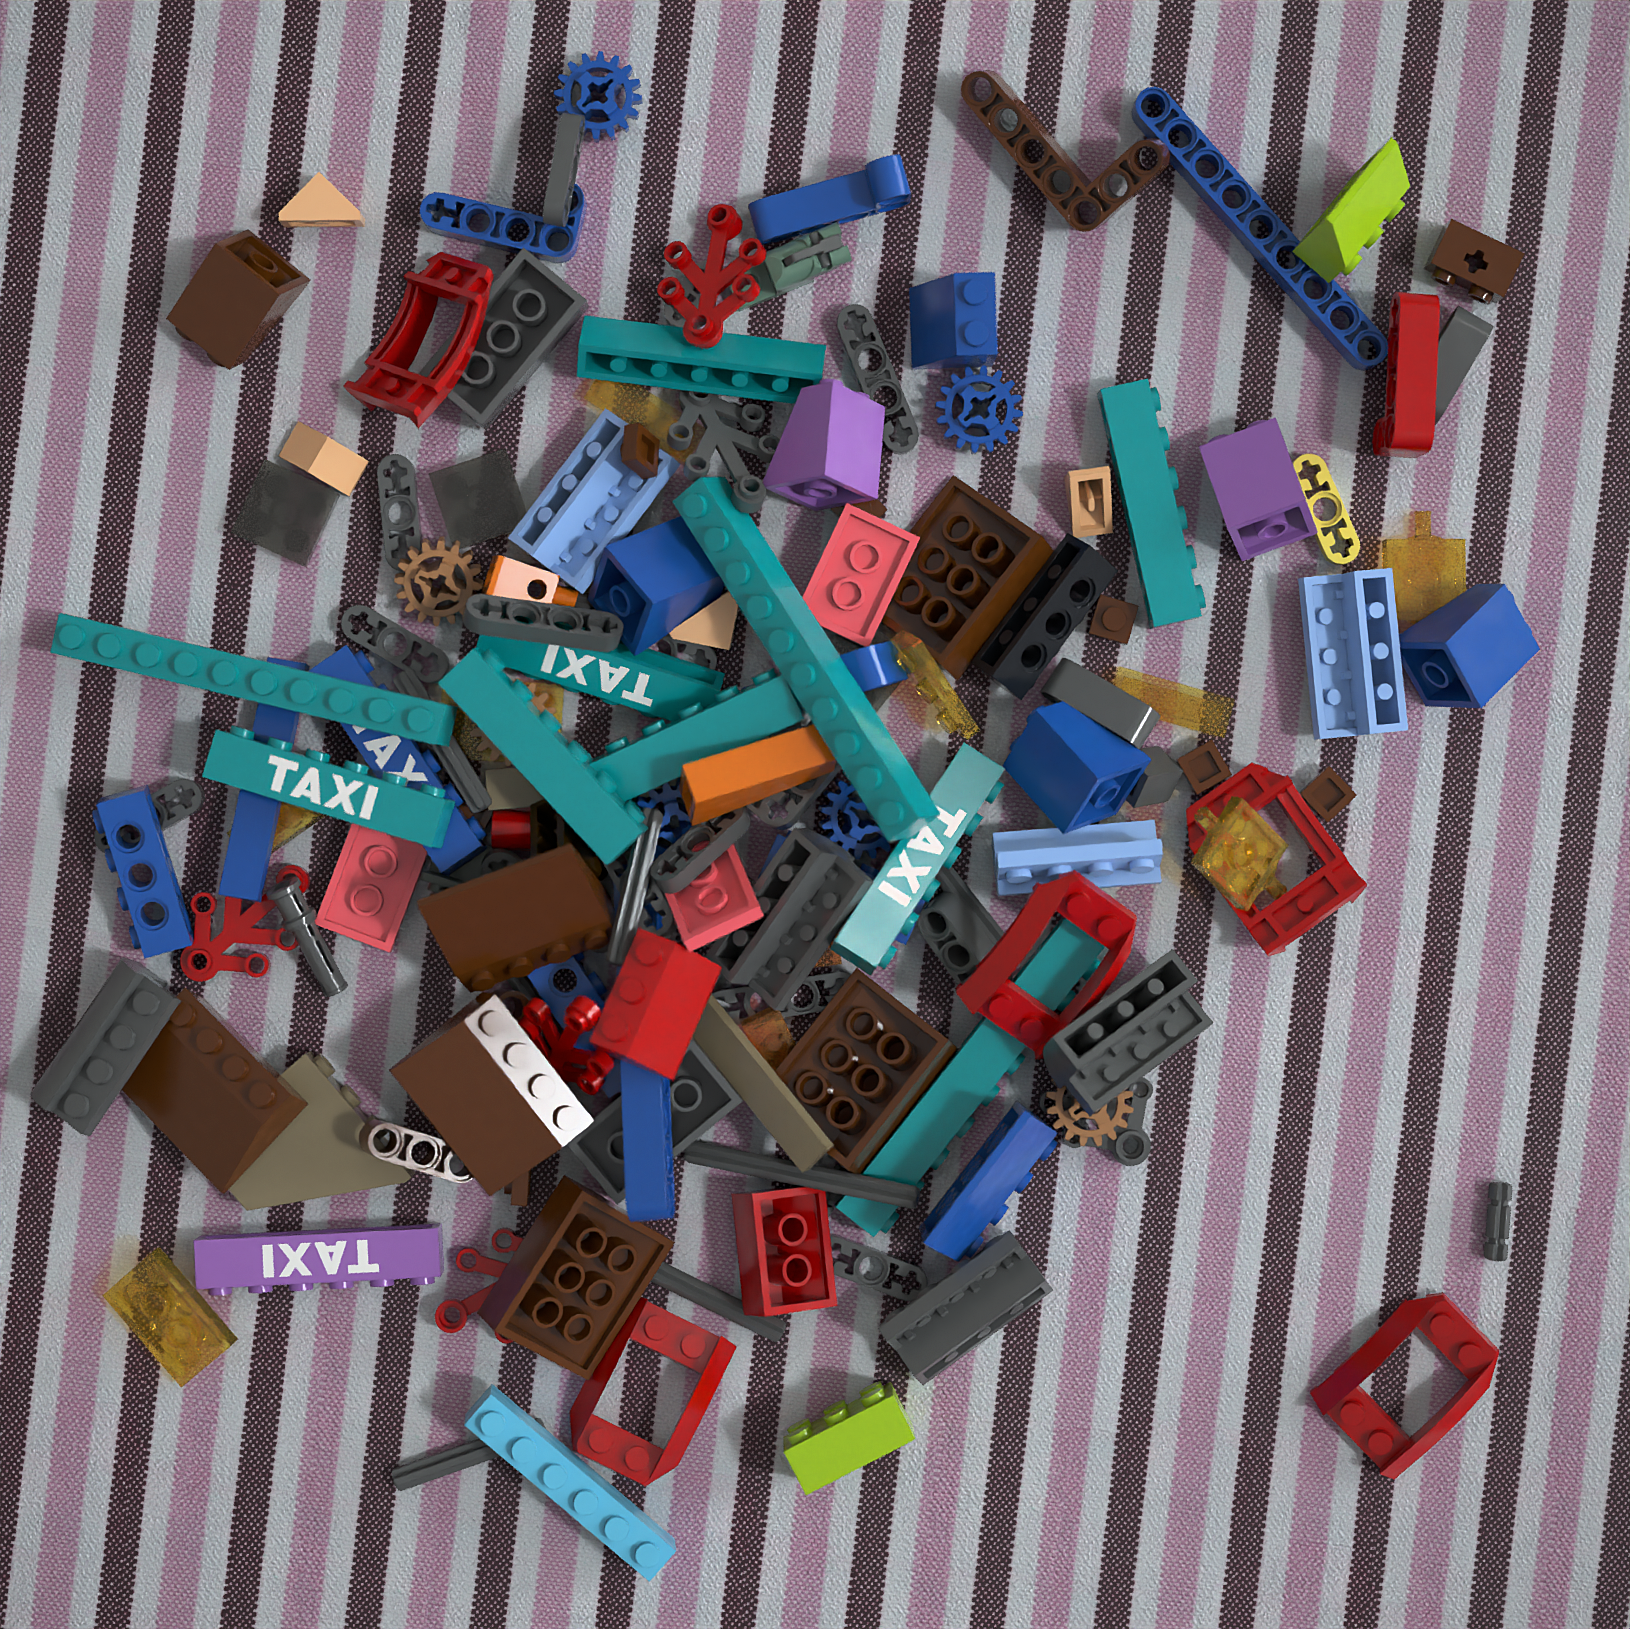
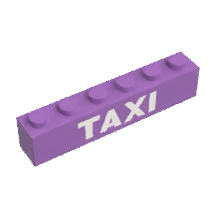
(319, 1257)

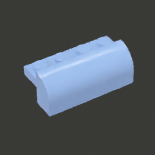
(589, 504)
(1353, 654)
(1102, 853)

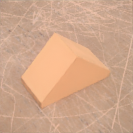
(320, 206)
(323, 458)
(1089, 501)
(711, 625)

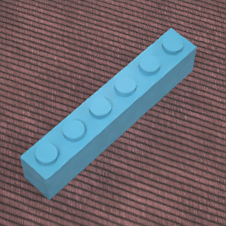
(570, 1482)

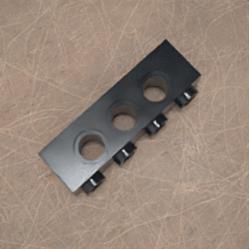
(1044, 616)

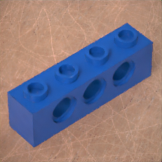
(138, 809)
(557, 1000)

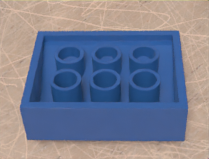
(987, 1183)

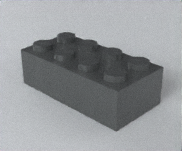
(522, 325)
(698, 1101)

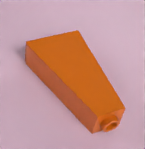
(753, 773)

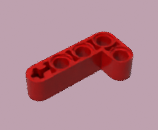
(1411, 377)

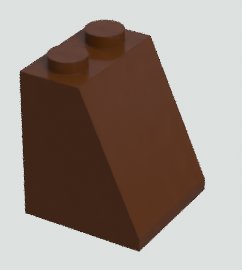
(236, 298)

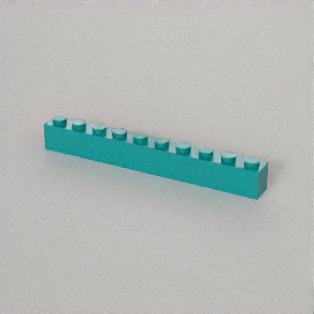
(807, 659)
(254, 679)
(972, 1076)

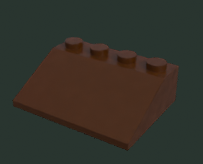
(963, 575)
(520, 918)
(863, 1068)
(212, 1092)
(491, 1093)
(575, 1278)

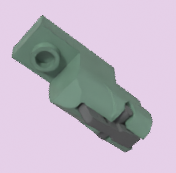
(798, 263)

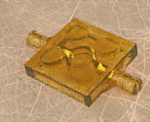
(1424, 570)
(1239, 853)

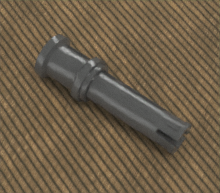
(300, 921)

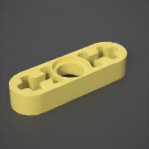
(1332, 494)

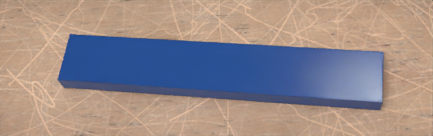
(256, 814)

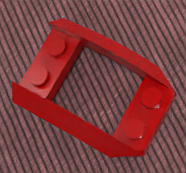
(387, 379)
(1313, 897)
(1015, 1009)
(675, 1340)
(1367, 1422)

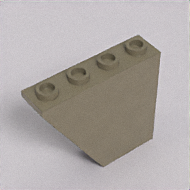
(319, 1148)

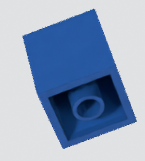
(954, 322)
(654, 582)
(1467, 648)
(1073, 766)

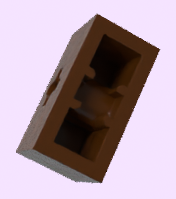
(1494, 261)

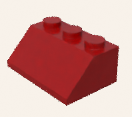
(655, 1004)
(784, 1250)

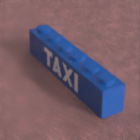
(405, 758)

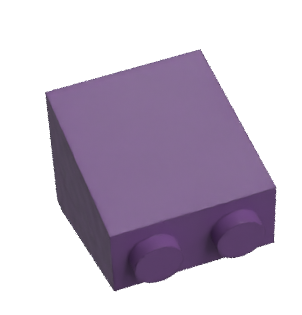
(829, 448)
(1258, 489)

